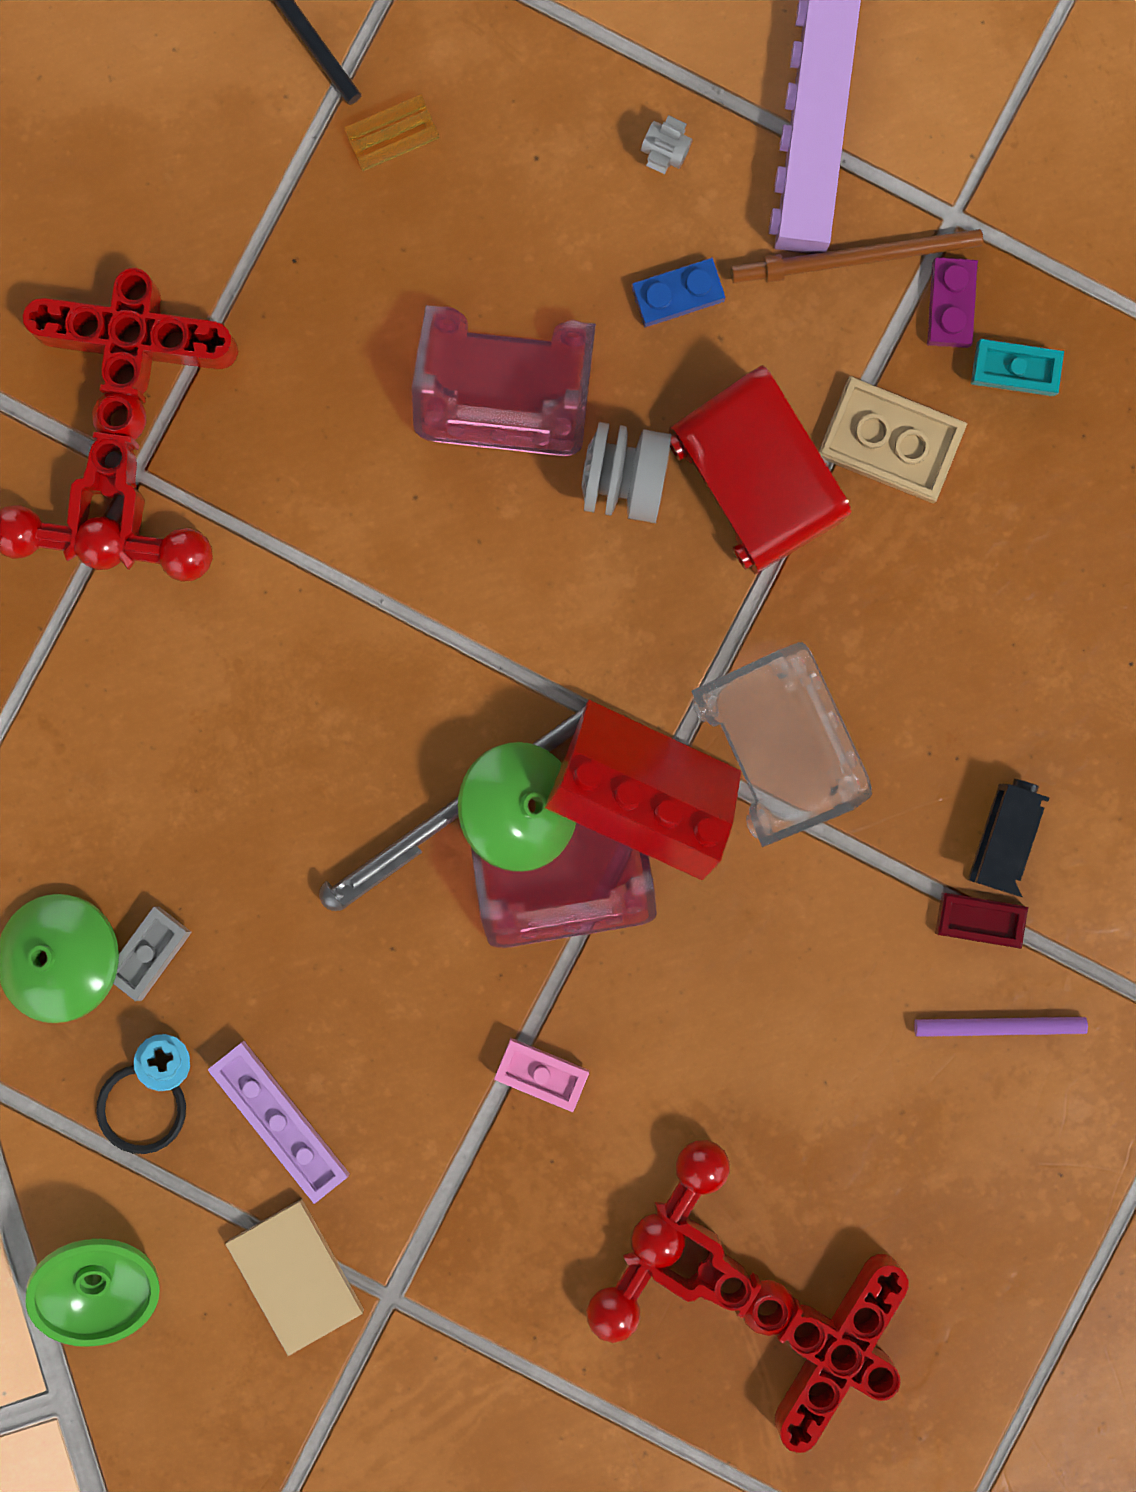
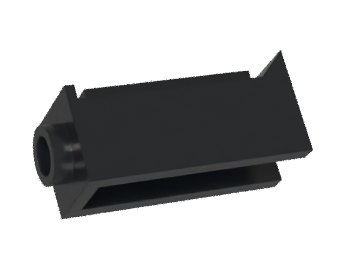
(1008, 836)

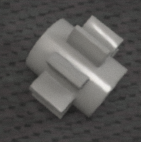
(666, 144)

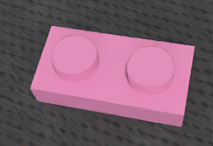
(541, 1075)

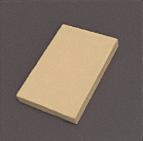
(892, 440)
(294, 1277)

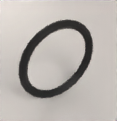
(131, 1148)

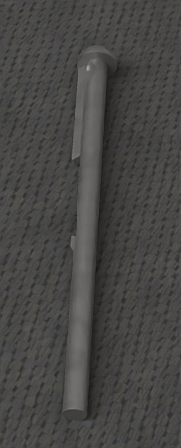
(406, 848)

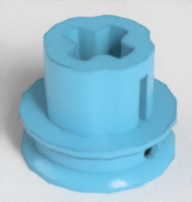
(176, 1069)

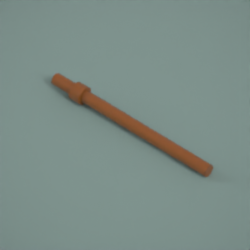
(776, 268)

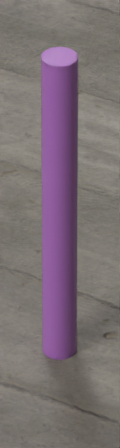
(1000, 1026)

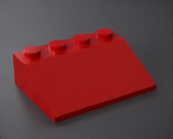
(647, 791)

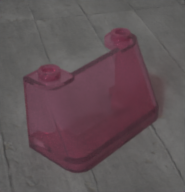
(501, 387)
(581, 892)

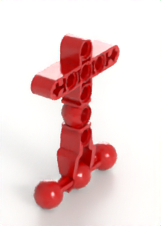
(102, 540)
(659, 1243)

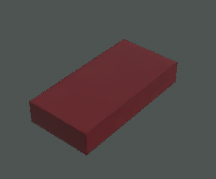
(981, 920)

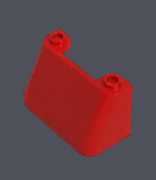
(761, 469)

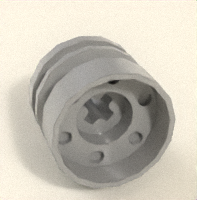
(626, 472)

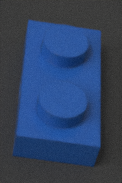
(678, 292)

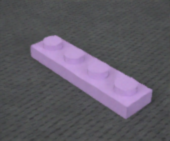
(279, 1122)

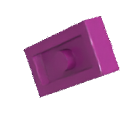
(952, 302)

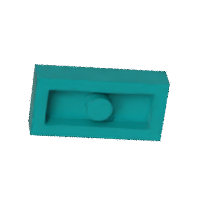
(1017, 367)

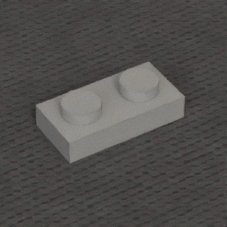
(149, 953)

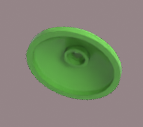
(496, 809)
(79, 958)
(92, 1292)

